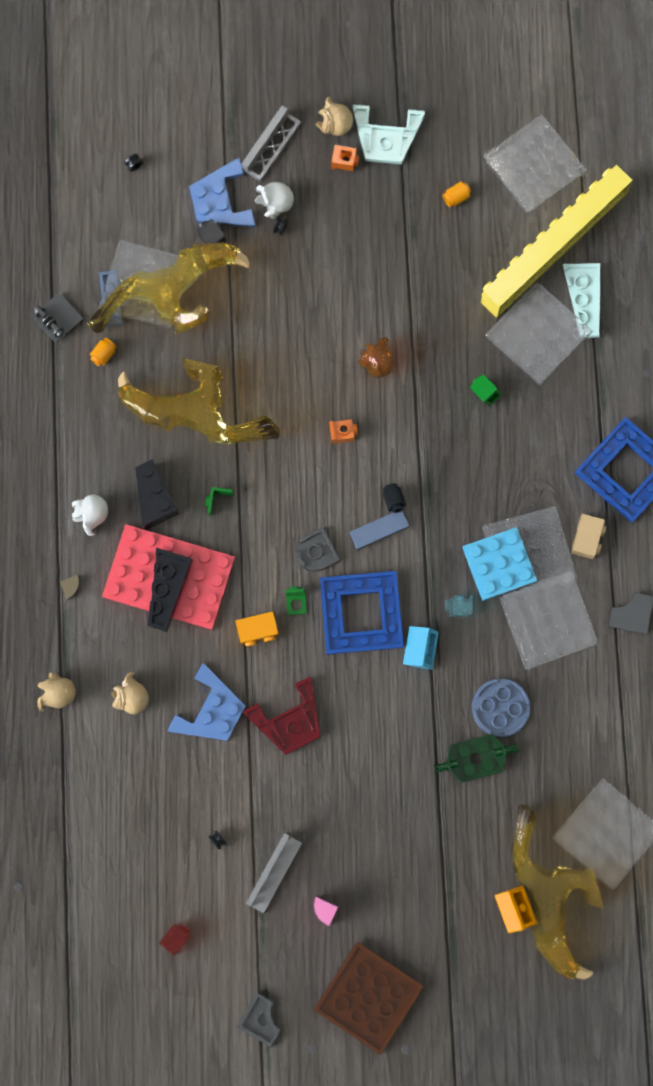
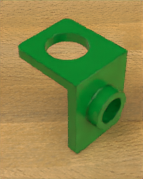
(210, 498)
(296, 593)

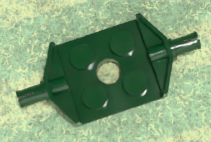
(492, 758)

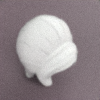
(276, 197)
(90, 510)

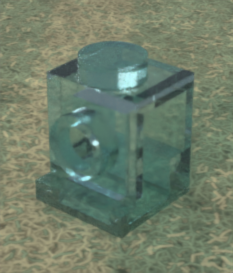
(459, 606)

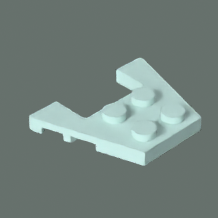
(386, 143)

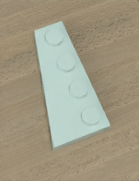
(584, 290)

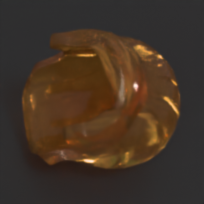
(377, 359)

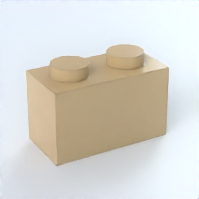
(588, 536)

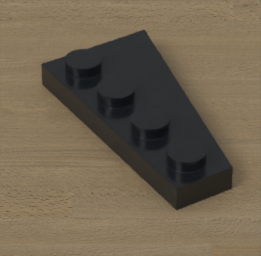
(169, 579)

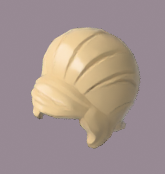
(337, 118)
(58, 692)
(131, 697)

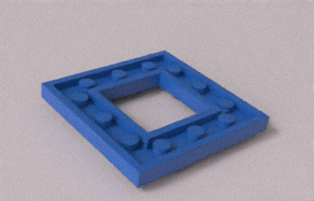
(591, 470)
(381, 582)

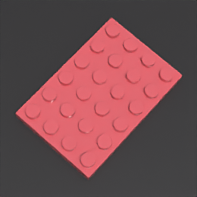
(133, 575)

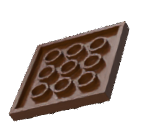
(368, 998)

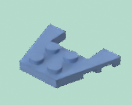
(212, 199)
(218, 713)

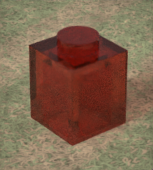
(175, 938)

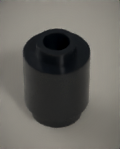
(394, 498)

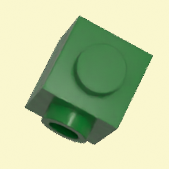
(485, 390)

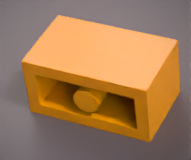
(257, 629)
(515, 909)

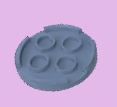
(501, 707)

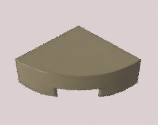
(70, 586)

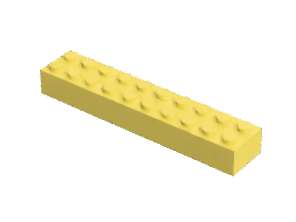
(556, 240)

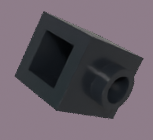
(211, 232)

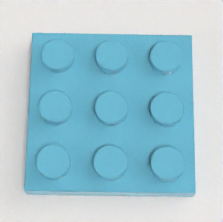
(499, 564)

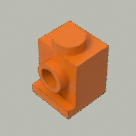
(341, 153)
(340, 437)

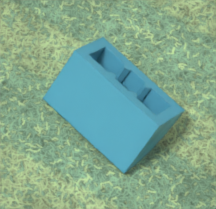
(421, 647)

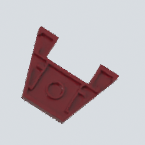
(294, 727)

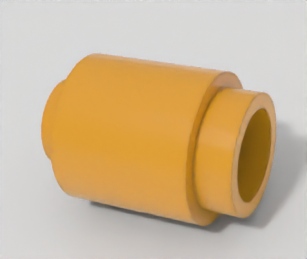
(457, 194)
(103, 352)

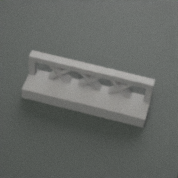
(265, 139)
(274, 873)

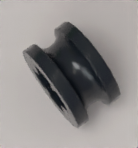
(133, 162)
(280, 226)
(217, 840)

